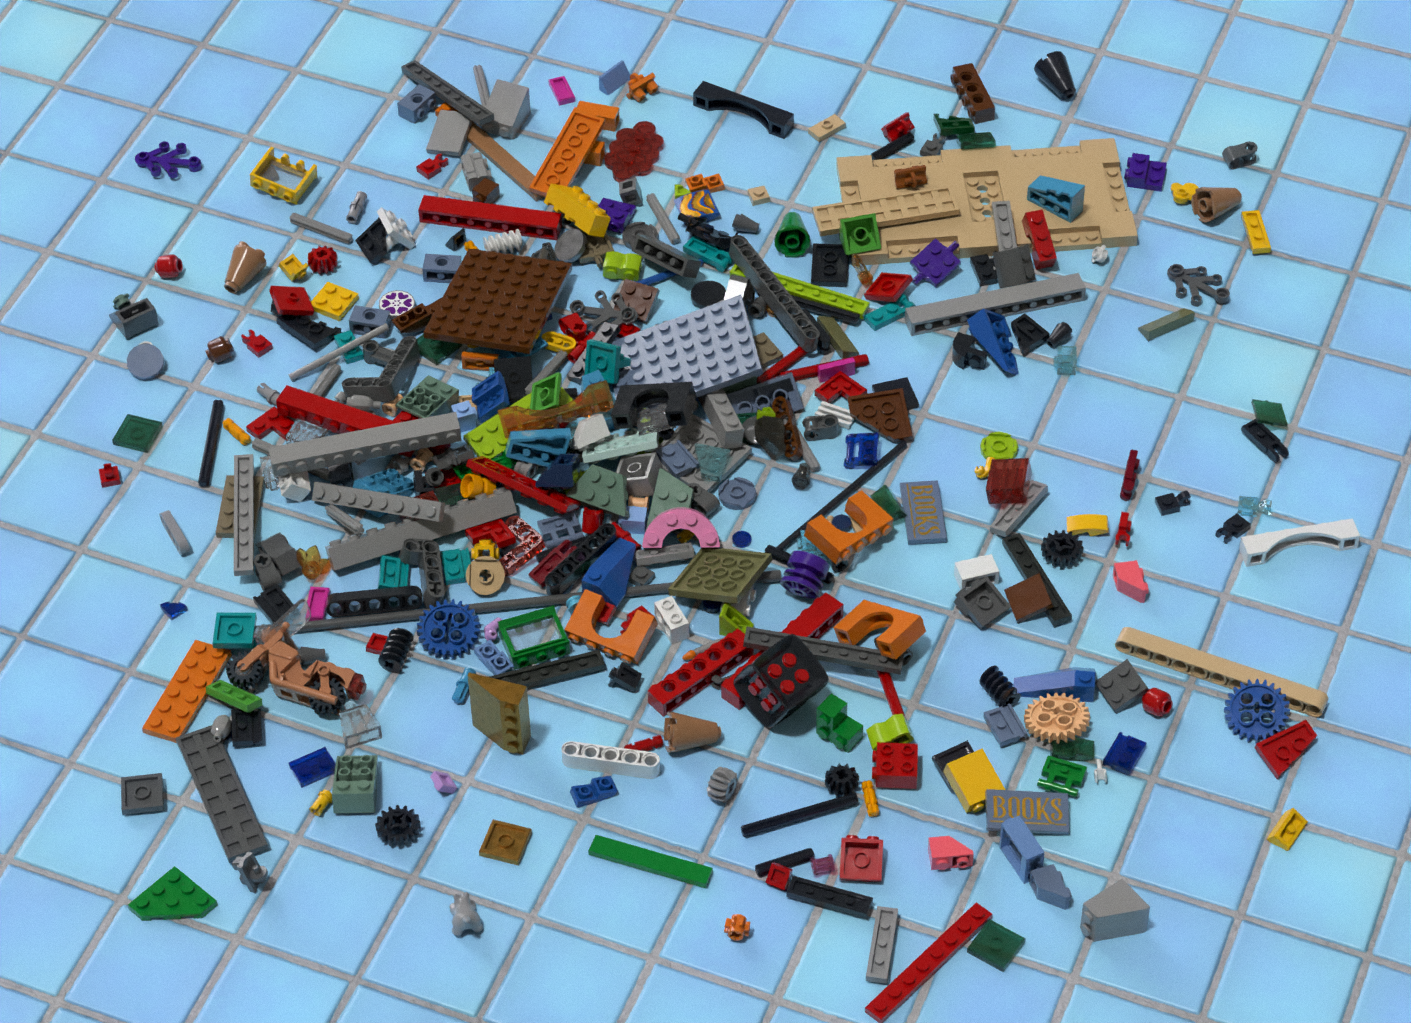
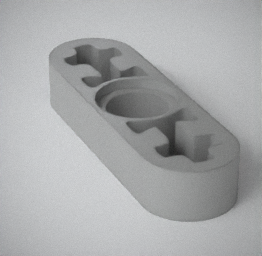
(174, 532)

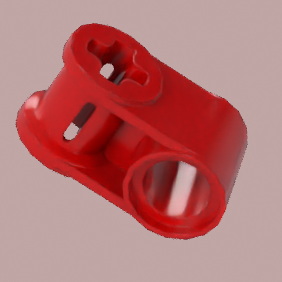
(573, 326)
(592, 520)

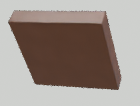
(1028, 598)

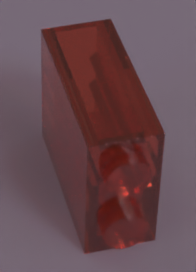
(1008, 481)

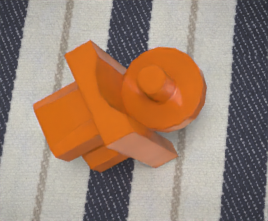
(639, 83)

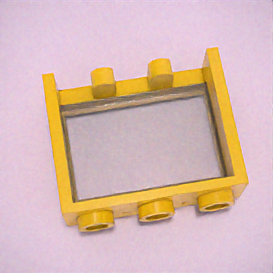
(282, 178)

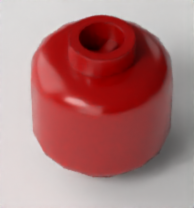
(168, 266)
(1157, 702)

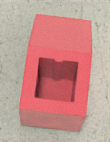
(1129, 580)
(948, 853)

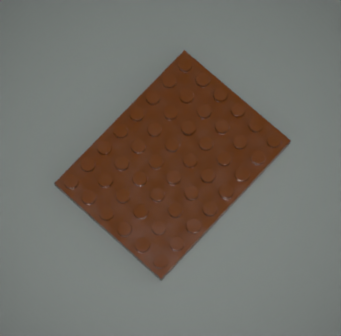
(498, 301)

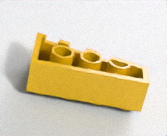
(578, 209)

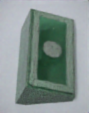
(887, 501)

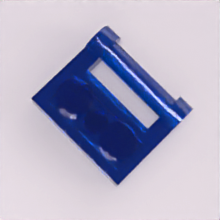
(867, 451)

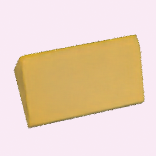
(1287, 829)

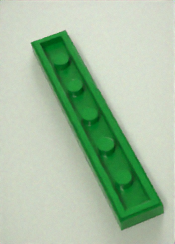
(650, 861)

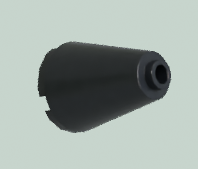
(1056, 74)

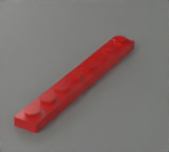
(928, 963)

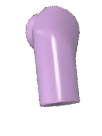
(490, 630)

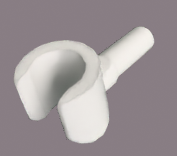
(1100, 773)

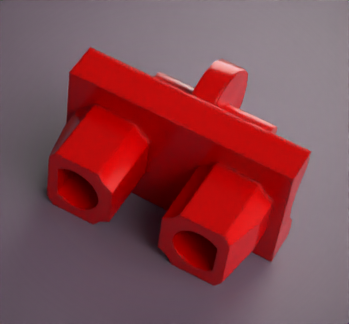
(898, 127)

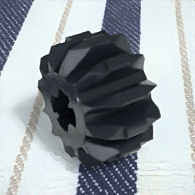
(841, 780)

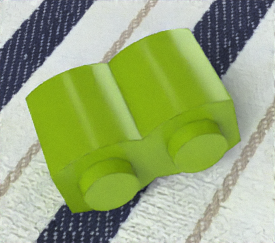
(622, 266)
(891, 731)

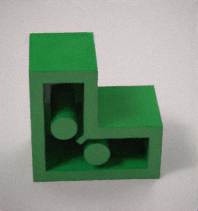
(836, 726)

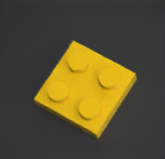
(334, 301)

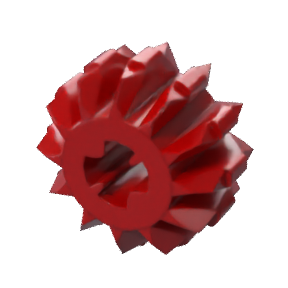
(322, 259)

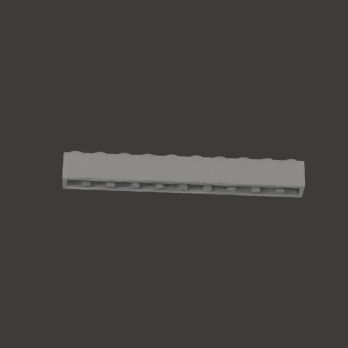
(1004, 301)
(364, 444)
(391, 538)

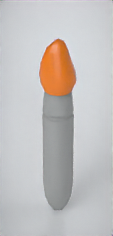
(692, 653)

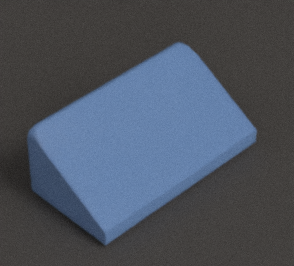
(614, 78)

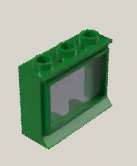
(533, 637)

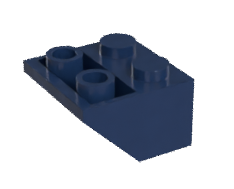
(560, 473)

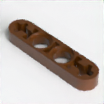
(790, 426)

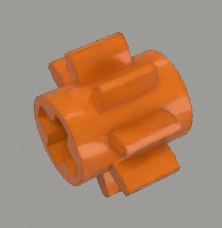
(737, 927)

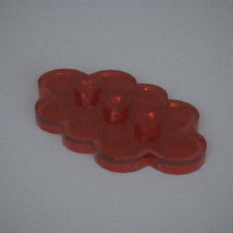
(634, 151)

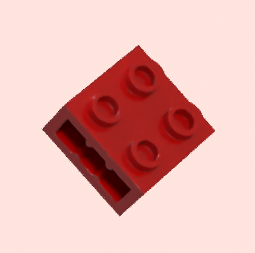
(895, 765)

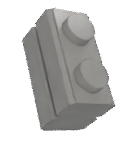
(474, 169)

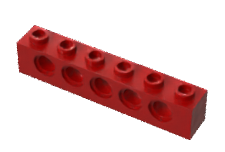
(697, 673)

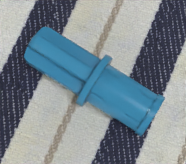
(462, 686)

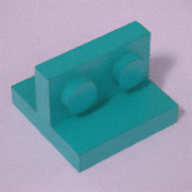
(606, 359)
(234, 630)

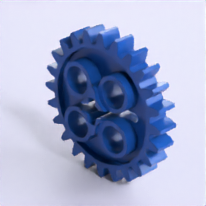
(430, 627)
(1256, 693)

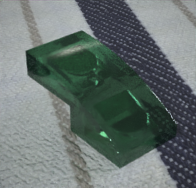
(1077, 750)

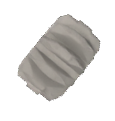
(722, 784)

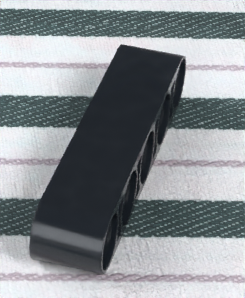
(578, 568)
(366, 607)

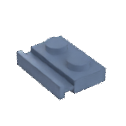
(677, 459)
(1005, 725)

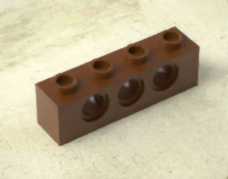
(973, 93)

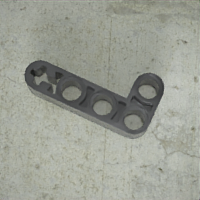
(427, 556)

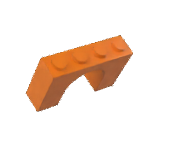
(612, 118)
(841, 545)
(868, 616)
(627, 646)

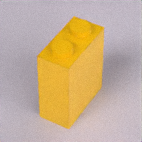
(970, 779)

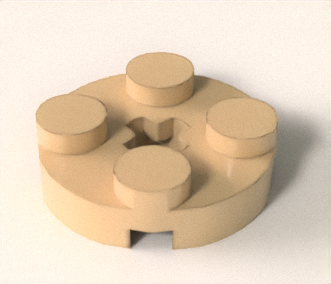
(494, 568)

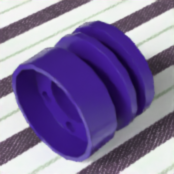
(805, 574)

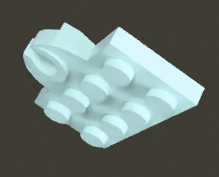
(620, 445)

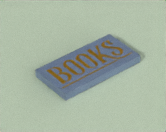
(924, 512)
(1039, 810)

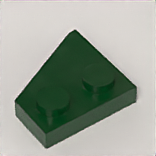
(953, 125)

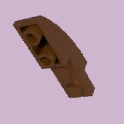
(415, 318)

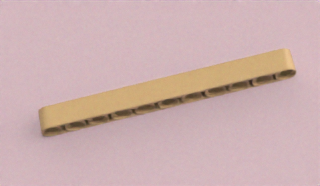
(1216, 669)

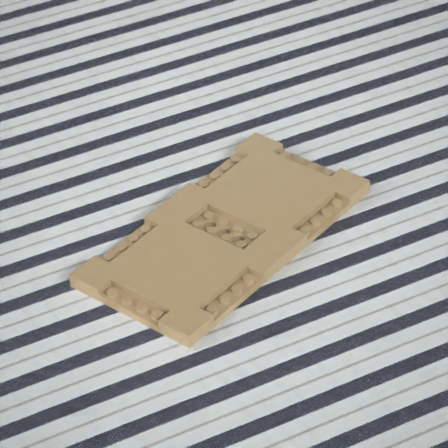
(1004, 177)

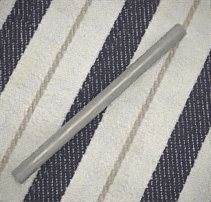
(334, 354)

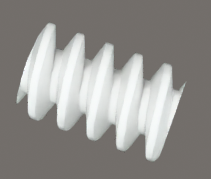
(503, 242)

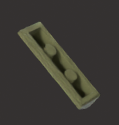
(1167, 323)
(839, 339)

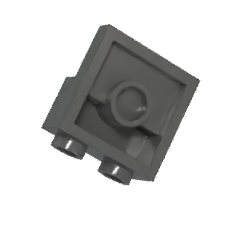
(981, 602)

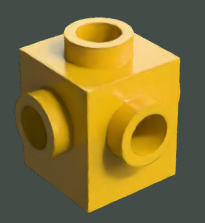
(478, 549)

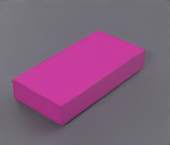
(561, 90)
(828, 370)
(317, 602)

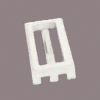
(840, 412)

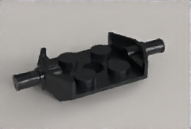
(697, 227)

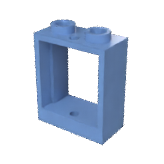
(1020, 847)

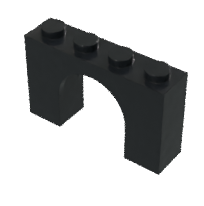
(633, 398)

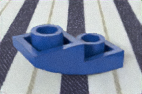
(596, 791)

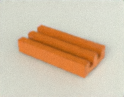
(478, 361)

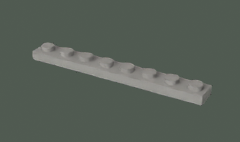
(378, 501)
(243, 515)

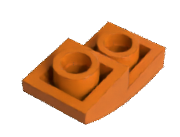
(712, 183)

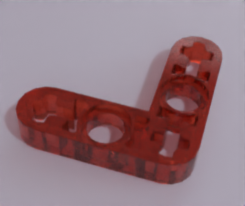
(525, 542)

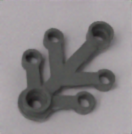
(1178, 273)
(606, 313)

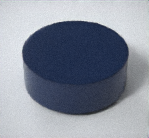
(842, 522)

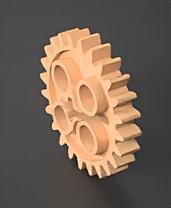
(1057, 717)

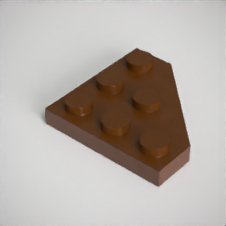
(883, 413)

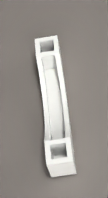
(1336, 535)

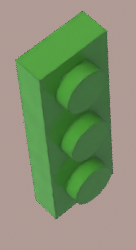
(234, 696)

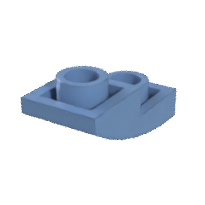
(492, 658)

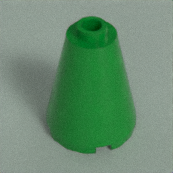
(792, 236)

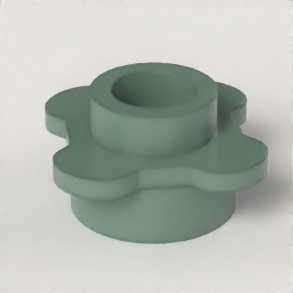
(121, 301)

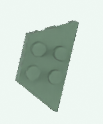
(602, 489)
(669, 494)

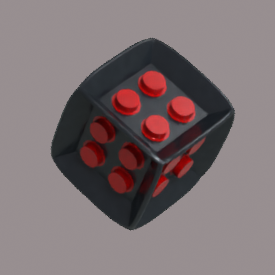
(780, 680)

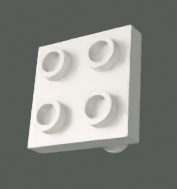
(395, 229)

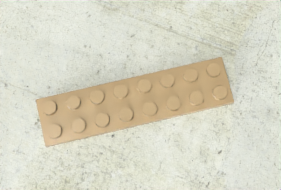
(889, 209)

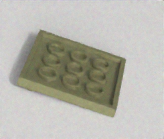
(720, 574)

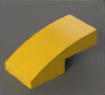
(1091, 523)

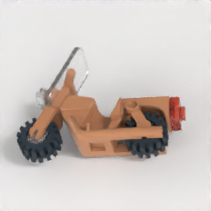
(315, 687)

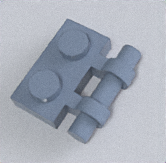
(559, 525)

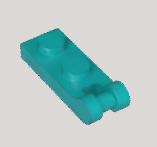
(708, 253)
(888, 313)

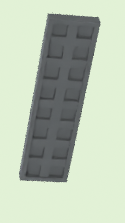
(221, 794)

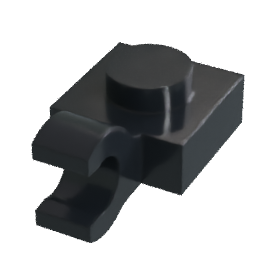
(1170, 504)

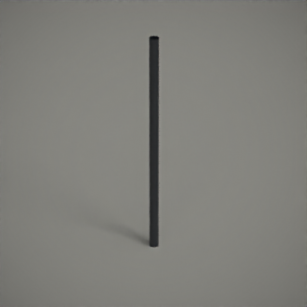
(845, 493)

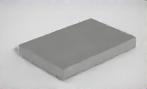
(449, 133)

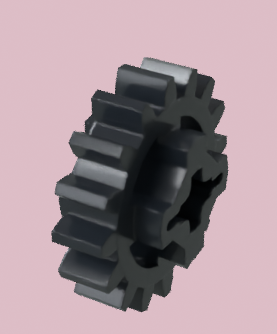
(1062, 548)
(397, 825)

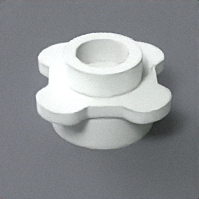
(1099, 254)

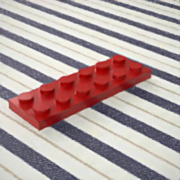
(516, 481)

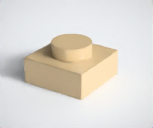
(758, 195)

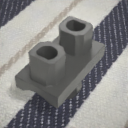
(250, 871)

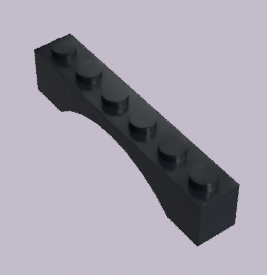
(712, 97)

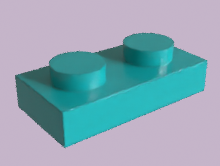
(353, 355)

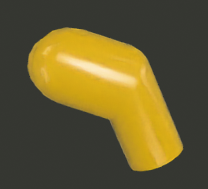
(983, 472)

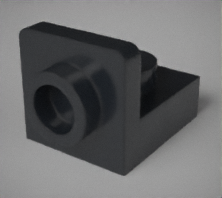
(420, 483)
(624, 676)

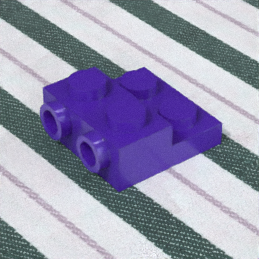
(1145, 173)
(619, 212)

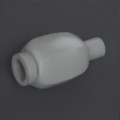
(363, 403)
(221, 727)

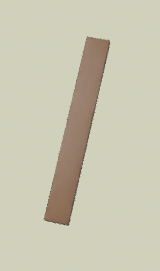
(501, 159)

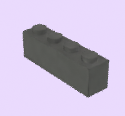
(666, 256)

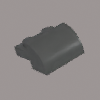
(1014, 266)

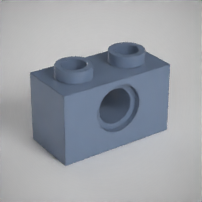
(416, 104)
(440, 267)
(367, 319)

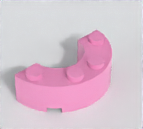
(680, 518)

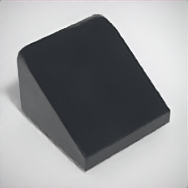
(457, 240)

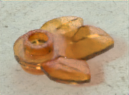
(863, 275)
(311, 560)

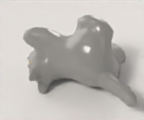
(464, 914)

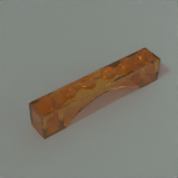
(592, 400)

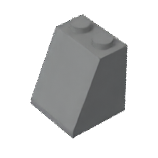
(510, 109)
(1114, 913)

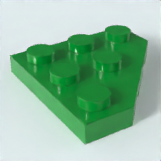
(172, 898)

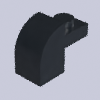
(965, 353)

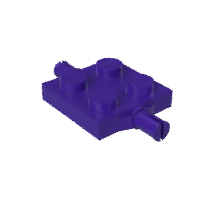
(935, 262)

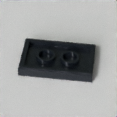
(829, 265)

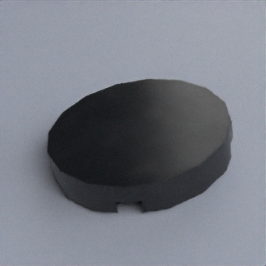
(707, 293)

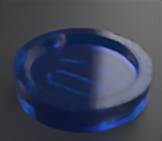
(741, 539)

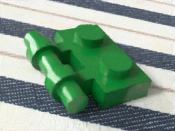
(1062, 771)

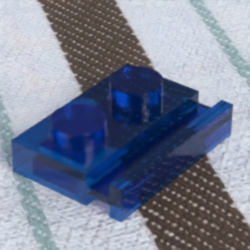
(1124, 754)
(313, 767)

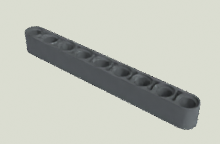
(774, 293)

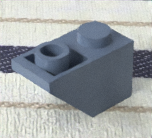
(1049, 886)

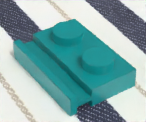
(455, 565)
(392, 572)

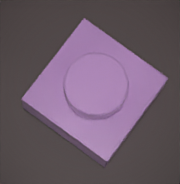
(443, 782)

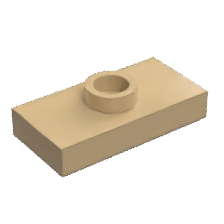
(826, 128)

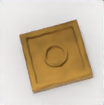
(505, 842)

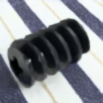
(395, 649)
(999, 687)

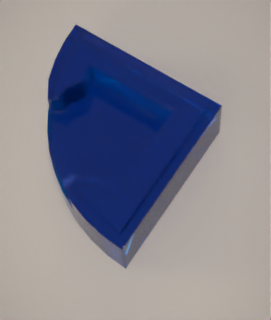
(173, 610)

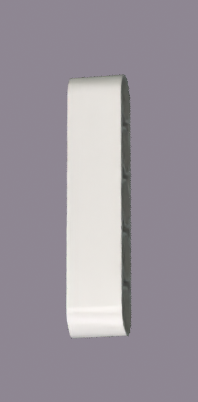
(610, 760)

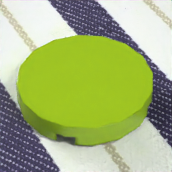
(999, 446)

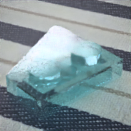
(711, 461)

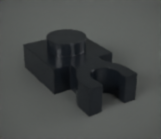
(1234, 527)

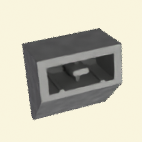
(135, 318)

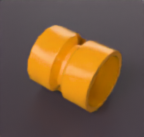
(474, 485)

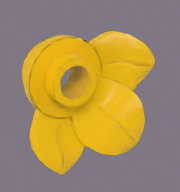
(1184, 192)

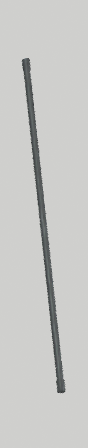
(765, 577)

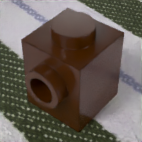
(486, 191)

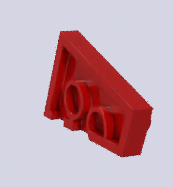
(1285, 747)

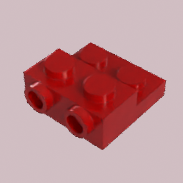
(861, 859)

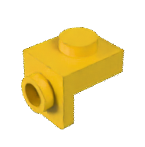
(293, 268)

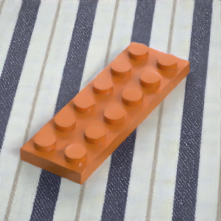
(568, 152)
(186, 691)

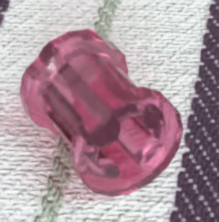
(822, 864)

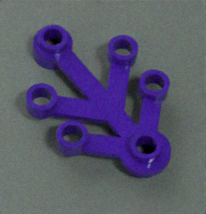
(147, 159)

